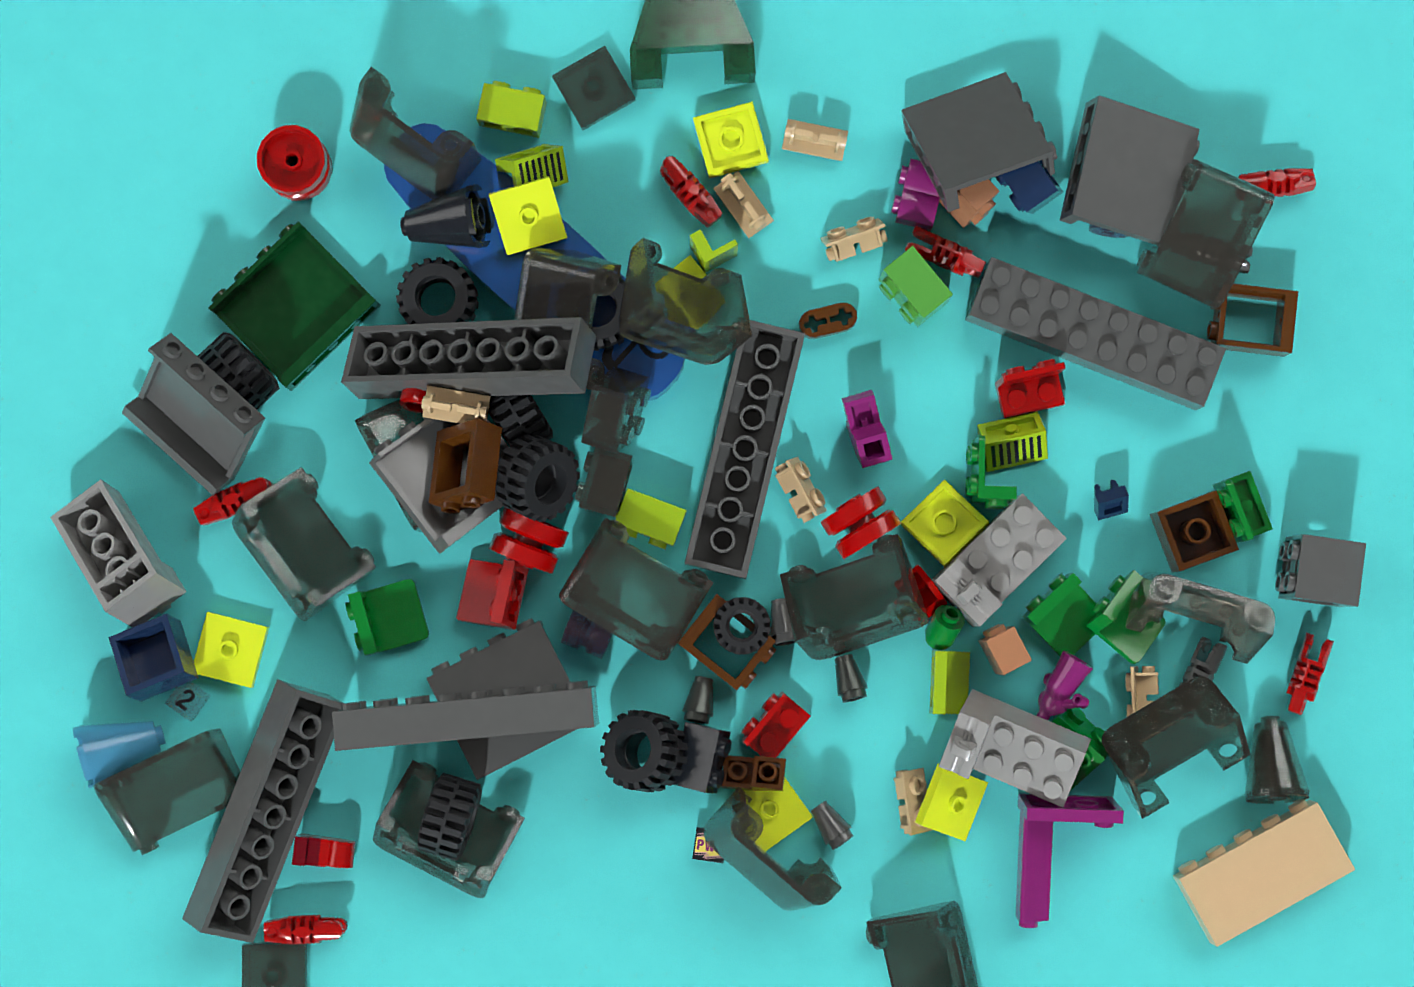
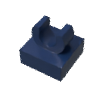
(1110, 502)

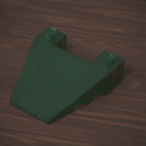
(690, 28)

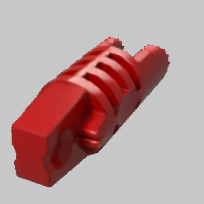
(1283, 182)
(690, 191)
(947, 254)
(227, 502)
(1307, 674)
(303, 929)

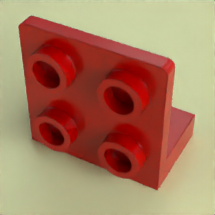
(1030, 390)
(492, 593)
(775, 726)

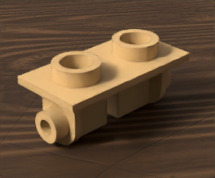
(814, 140)
(743, 204)
(864, 233)
(454, 405)
(795, 475)
(1140, 686)
(912, 788)

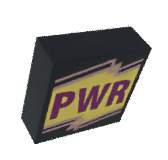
(702, 850)

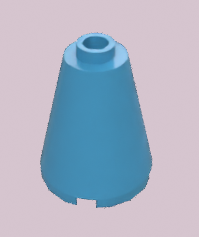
(115, 747)

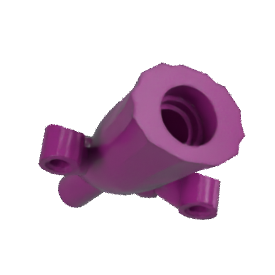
(1062, 685)

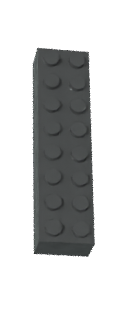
(1095, 334)
(471, 357)
(744, 450)
(465, 718)
(263, 813)

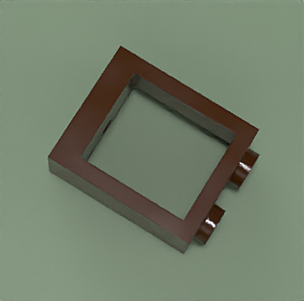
(1284, 321)
(483, 444)
(747, 674)

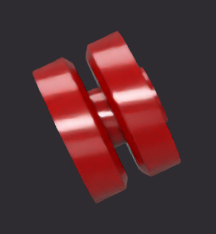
(296, 145)
(861, 523)
(528, 541)

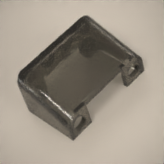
(1170, 733)

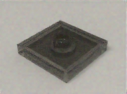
(593, 88)
(274, 965)

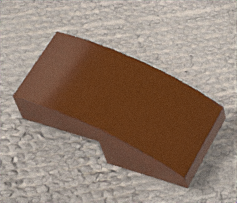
(754, 773)

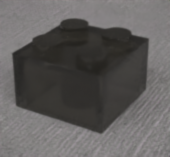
(616, 410)
(604, 483)

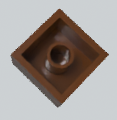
(1194, 531)

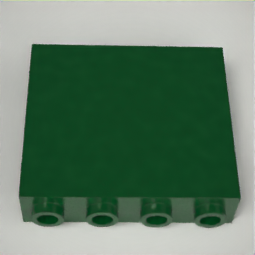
(293, 305)

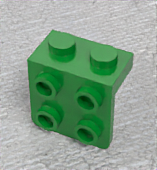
(993, 496)
(1243, 506)
(1062, 614)
(387, 617)
(1111, 620)
(1076, 721)

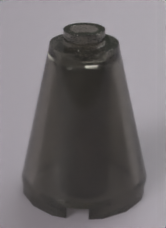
(1274, 765)

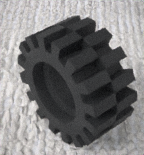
(755, 611)

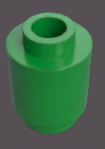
(944, 627)

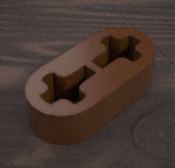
(826, 313)

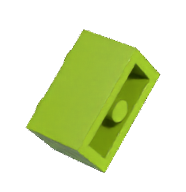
(511, 109)
(651, 518)

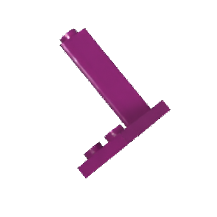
(1036, 846)

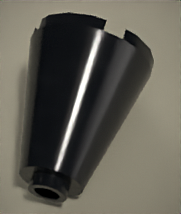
(450, 220)

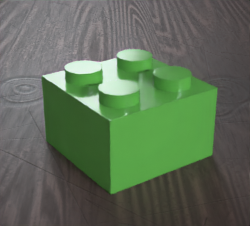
(914, 287)

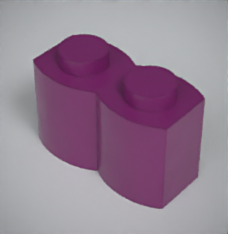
(918, 198)

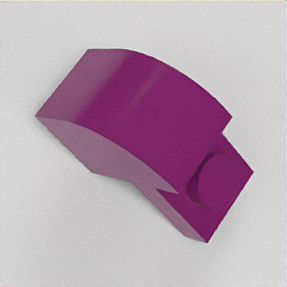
(865, 429)

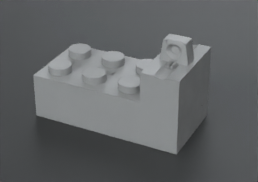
(116, 556)
(998, 560)
(1014, 748)

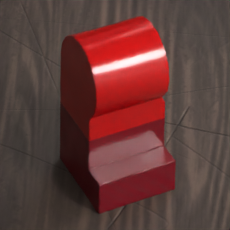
(323, 851)

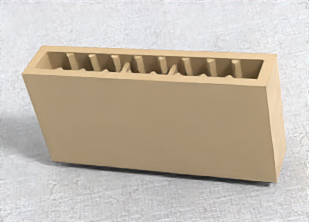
(1263, 871)

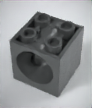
(1321, 570)

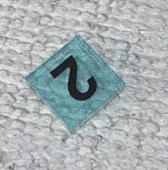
(188, 700)

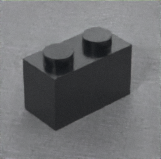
(705, 758)

